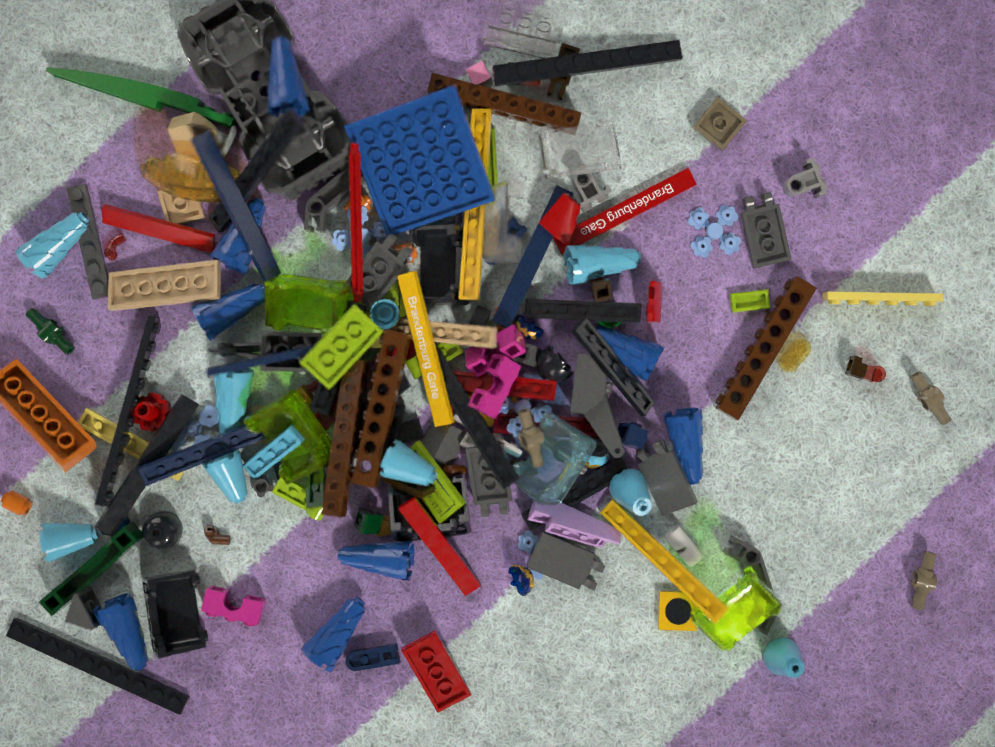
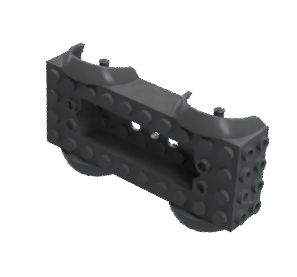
(224, 49)

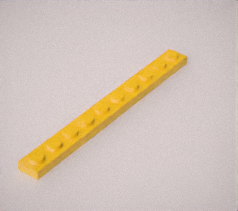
(475, 218)

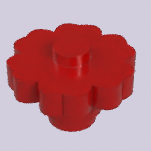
(151, 411)

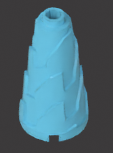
(53, 245)
(594, 262)
(231, 397)

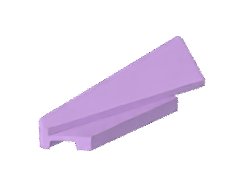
(574, 524)

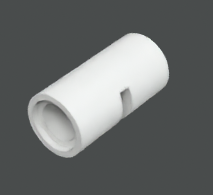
(684, 546)

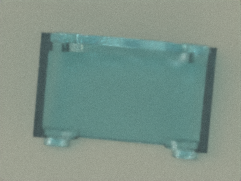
(564, 456)

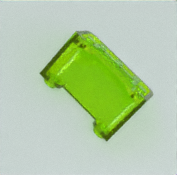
(304, 302)
(276, 418)
(749, 605)

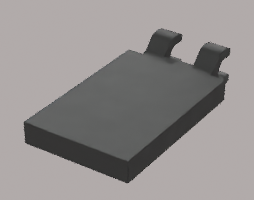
(765, 232)
(381, 270)
(666, 478)
(484, 484)
(564, 561)

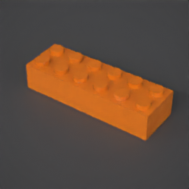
(43, 417)

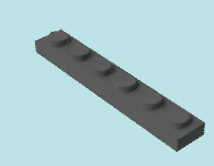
(90, 243)

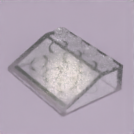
(525, 26)

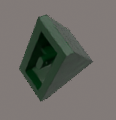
(368, 521)

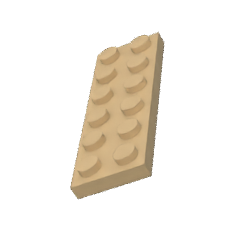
(164, 285)

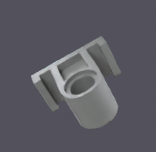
(806, 181)
(590, 191)

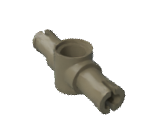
(931, 398)
(531, 438)
(924, 580)

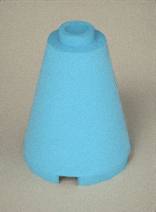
(406, 465)
(228, 475)
(631, 491)
(65, 538)
(784, 658)

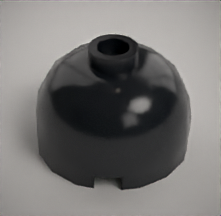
(553, 366)
(162, 530)

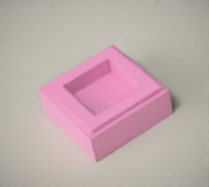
(478, 73)

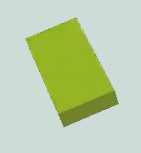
(749, 301)

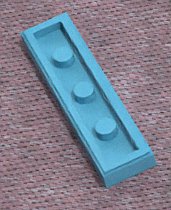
(273, 452)

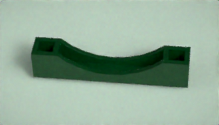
(92, 569)

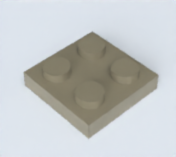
(719, 124)

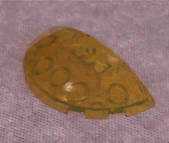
(182, 177)

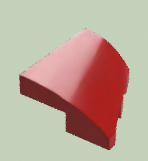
(562, 219)
(654, 303)

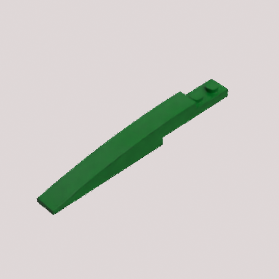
(142, 94)

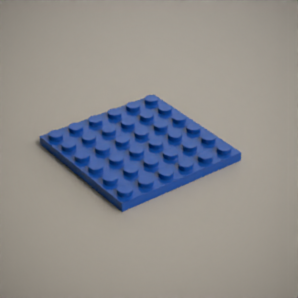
(421, 161)

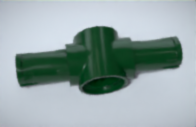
(50, 331)

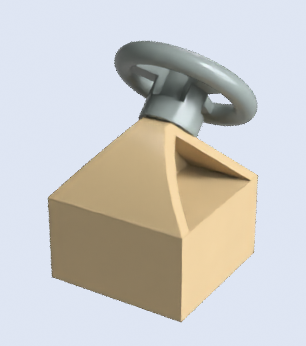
(192, 124)

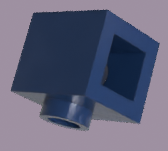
(632, 435)

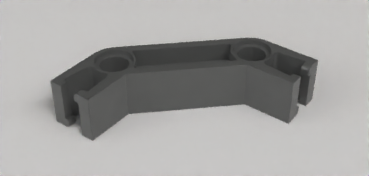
(329, 197)
(758, 564)

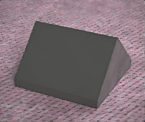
(443, 442)
(81, 609)

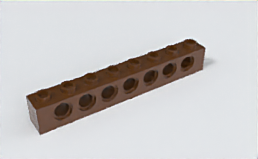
(507, 104)
(803, 292)
(344, 440)
(358, 474)

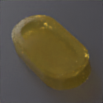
(794, 355)

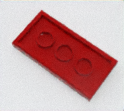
(436, 671)

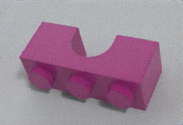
(508, 341)
(504, 373)
(217, 603)

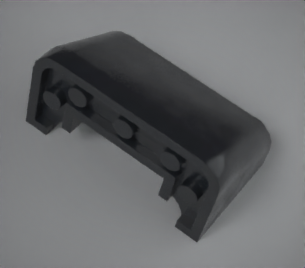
(440, 263)
(455, 525)
(173, 613)

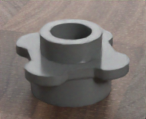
(257, 486)

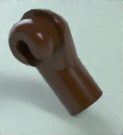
(451, 470)
(214, 536)

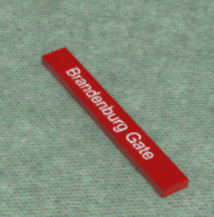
(630, 208)

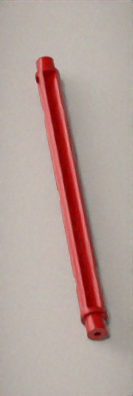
(356, 222)

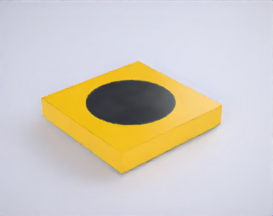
(675, 611)

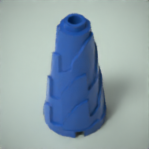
(285, 81)
(231, 248)
(222, 313)
(635, 353)
(686, 434)
(387, 559)
(123, 628)
(332, 638)

